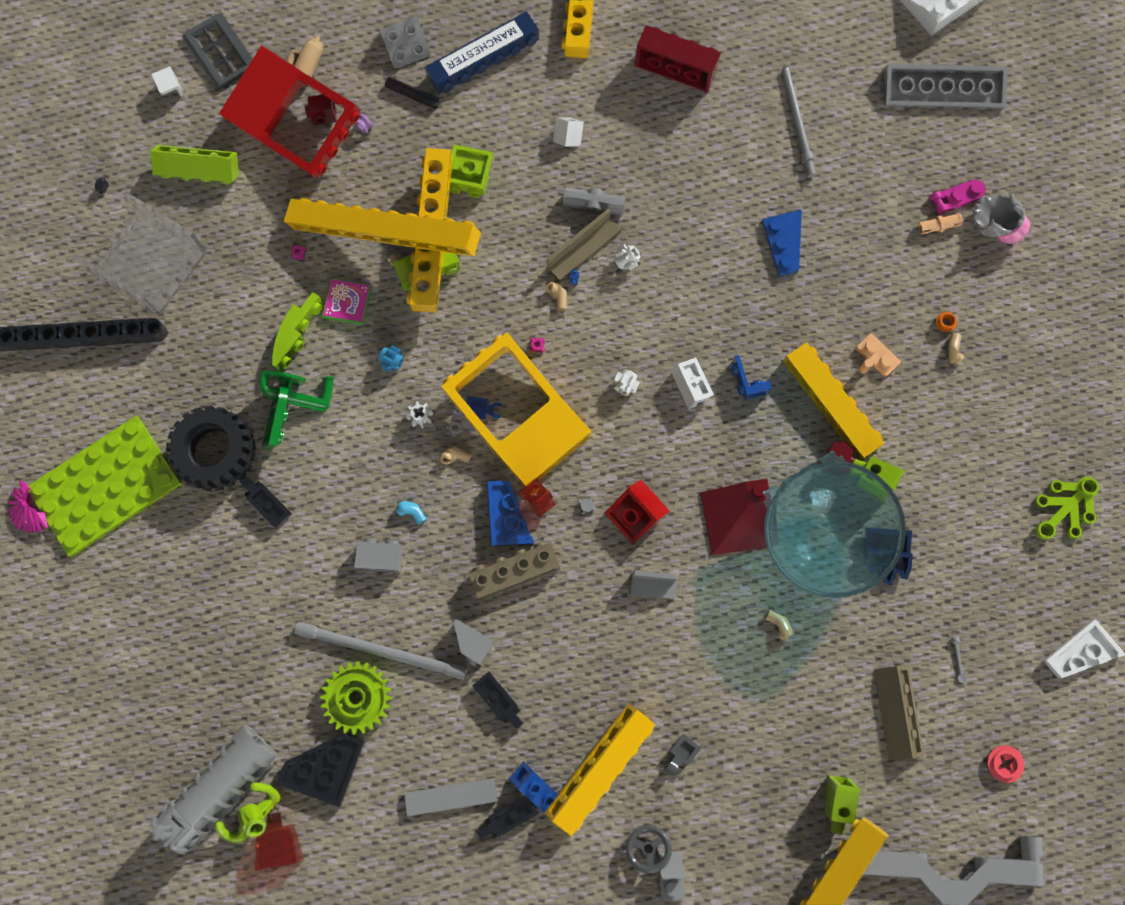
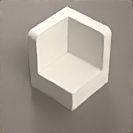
(167, 81)
(568, 131)

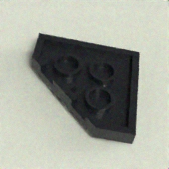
(324, 770)

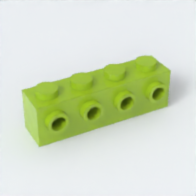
(194, 164)

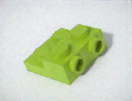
(470, 170)

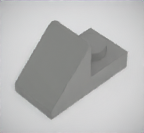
(672, 878)

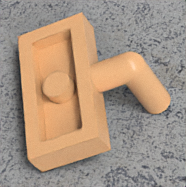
(877, 356)

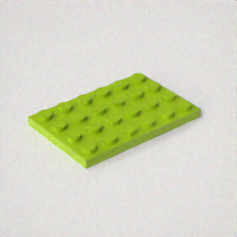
(103, 486)

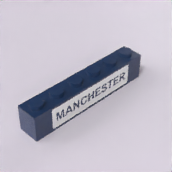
(482, 53)

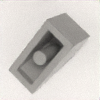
(472, 643)

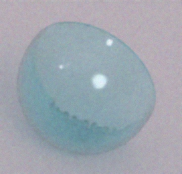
(834, 528)

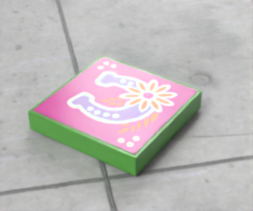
(347, 301)

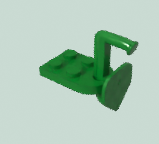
(283, 395)

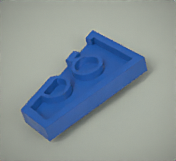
(784, 240)
(505, 517)

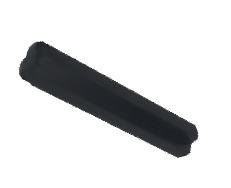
(412, 92)

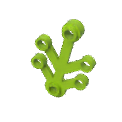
(1069, 505)

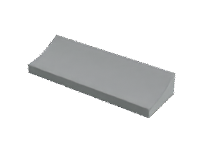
(945, 86)

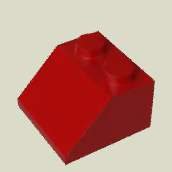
(636, 511)

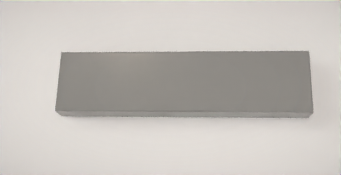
(450, 797)

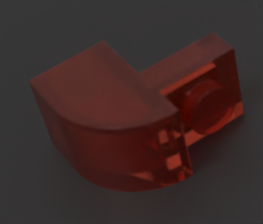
(537, 497)

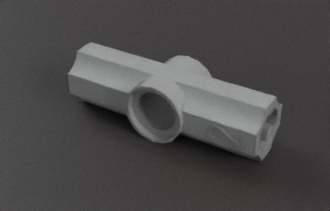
(593, 201)

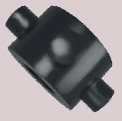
(101, 185)

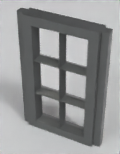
(204, 61)

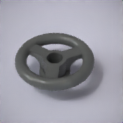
(632, 841)

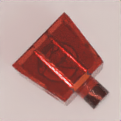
(277, 845)

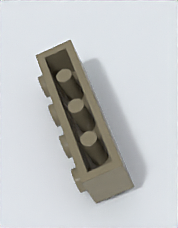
(514, 571)

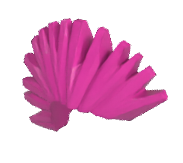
(23, 513)

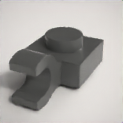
(683, 751)

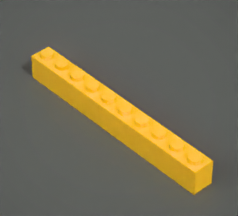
(383, 227)

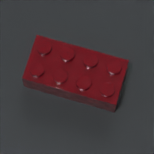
(677, 58)

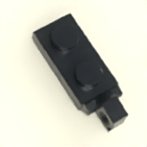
(265, 502)
(498, 699)
(508, 818)

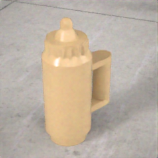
(308, 56)

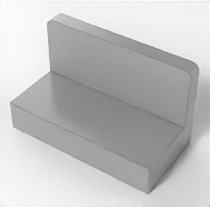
(653, 584)

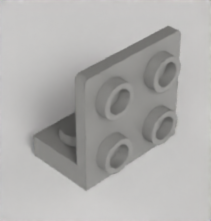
(405, 42)

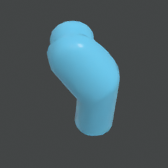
(413, 509)

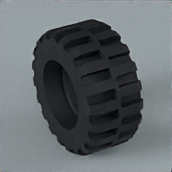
(188, 434)

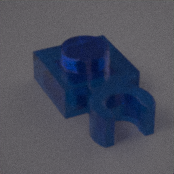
(480, 407)

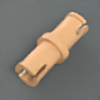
(940, 223)

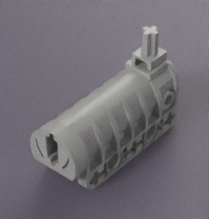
(214, 793)

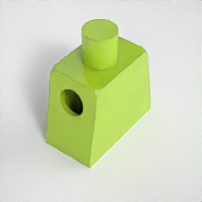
(886, 471)
(841, 794)

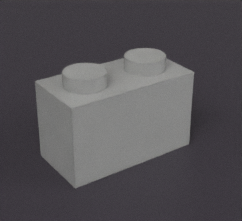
(379, 556)

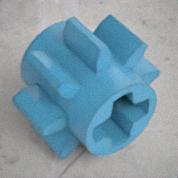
(391, 358)

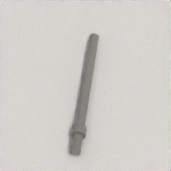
(807, 155)

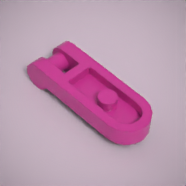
(958, 196)

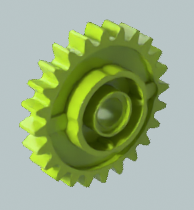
(340, 692)

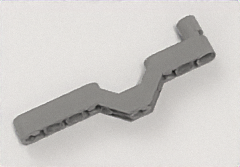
(963, 890)

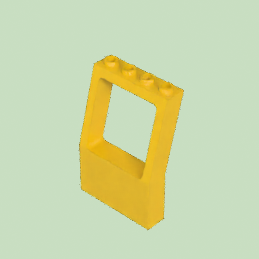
(542, 438)

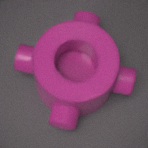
(298, 252)
(537, 345)

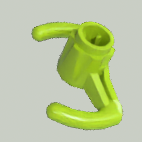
(251, 816)

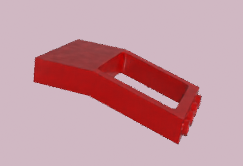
(265, 96)

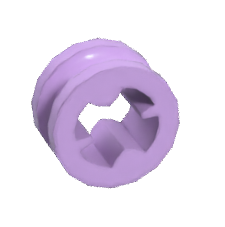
(364, 123)

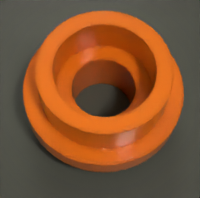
(950, 317)

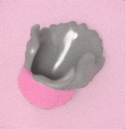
(1001, 218)

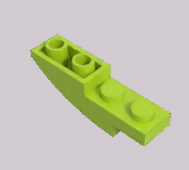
(289, 337)

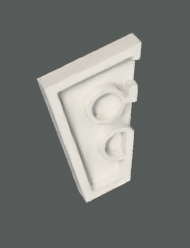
(1083, 650)

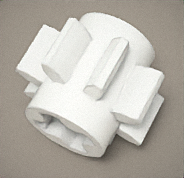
(627, 257)
(626, 382)
(419, 409)

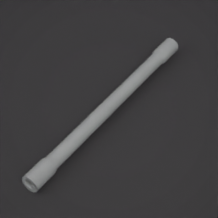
(448, 669)

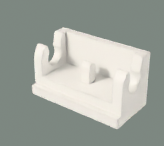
(692, 383)

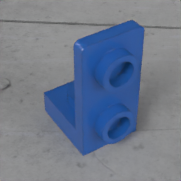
(755, 389)
(533, 787)

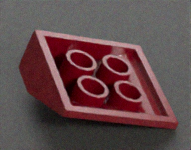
(736, 516)

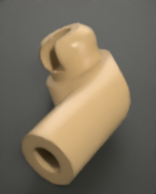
(559, 294)
(953, 348)
(453, 454)
(782, 622)

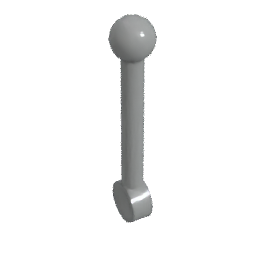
(961, 678)

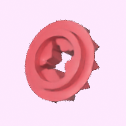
(1015, 766)

